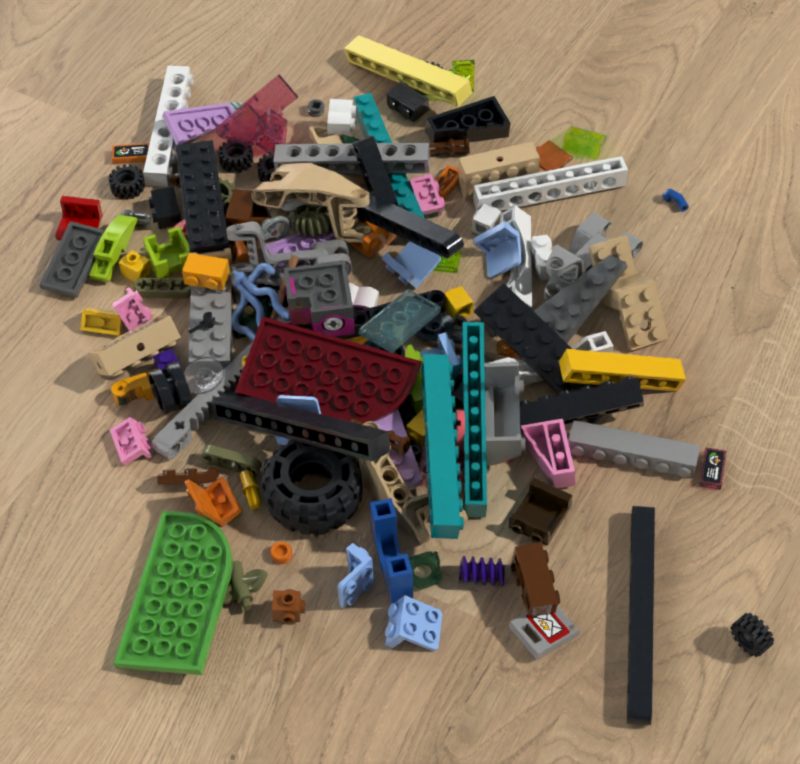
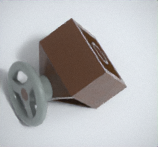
(243, 210)

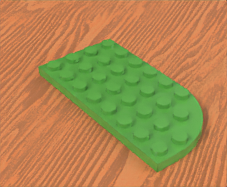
(178, 597)

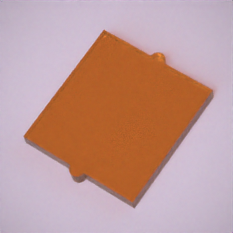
(552, 156)

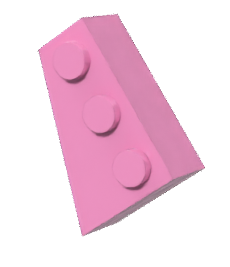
(551, 451)

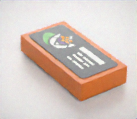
(129, 153)

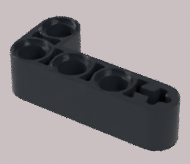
(374, 169)

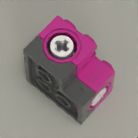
(320, 297)

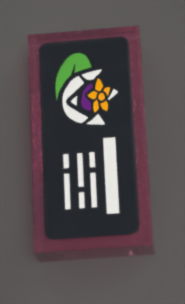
(713, 468)

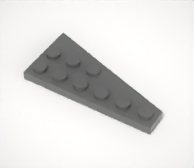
(574, 303)

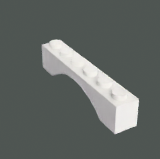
(521, 275)
(597, 342)

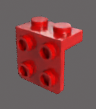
(79, 211)

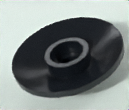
(439, 324)

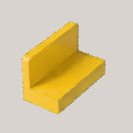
(101, 321)

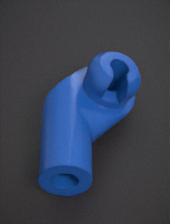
(677, 197)

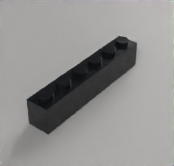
(585, 403)

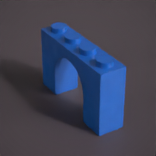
(394, 566)

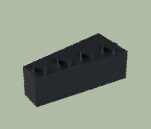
(476, 120)

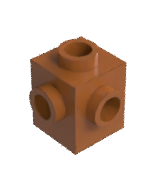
(287, 606)

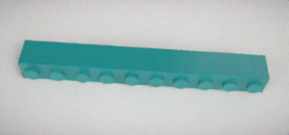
(372, 124)
(475, 420)
(441, 448)

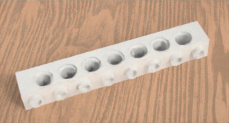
(162, 148)
(552, 184)

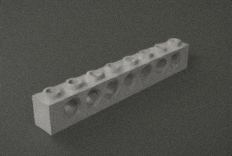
(342, 159)

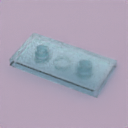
(399, 320)

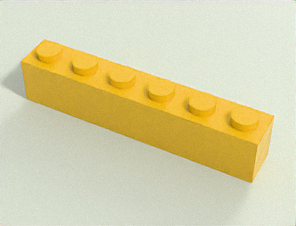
(599, 367)

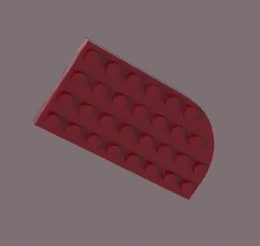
(341, 374)

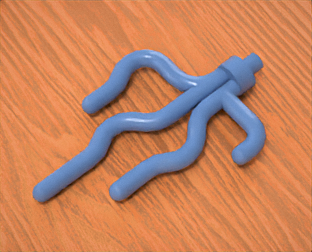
(247, 289)

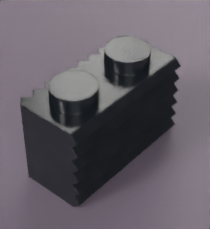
(407, 101)
(165, 207)

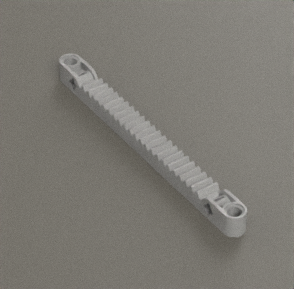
(177, 432)

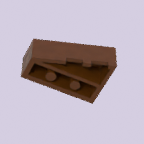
(535, 579)

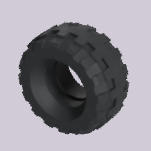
(311, 509)

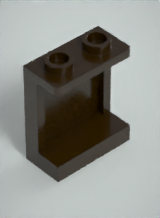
(541, 512)

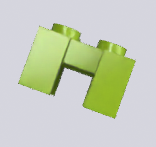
(169, 256)

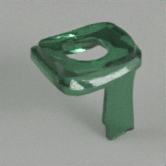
(431, 560)

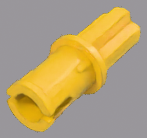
(250, 489)

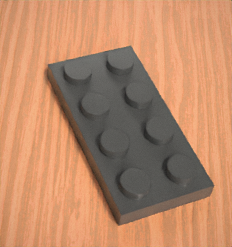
(72, 260)

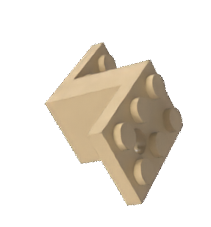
(632, 295)

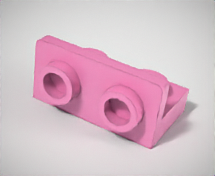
(427, 194)
(131, 309)
(131, 440)

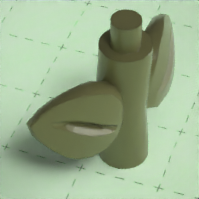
(243, 585)

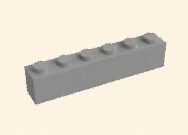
(633, 449)

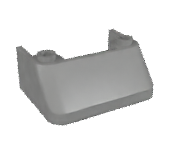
(503, 412)

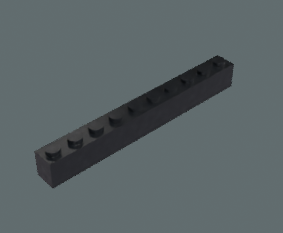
(302, 426)

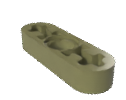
(177, 283)
(230, 459)

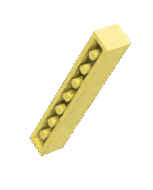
(408, 70)

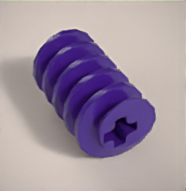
(482, 571)

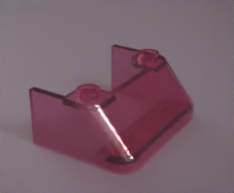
(245, 123)

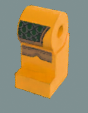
(132, 389)

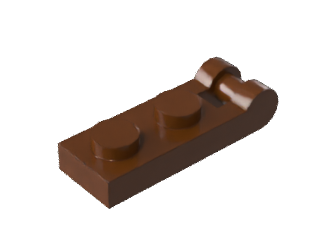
(170, 476)

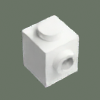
(485, 219)

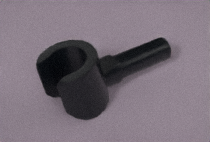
(207, 323)

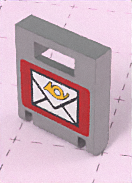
(551, 630)

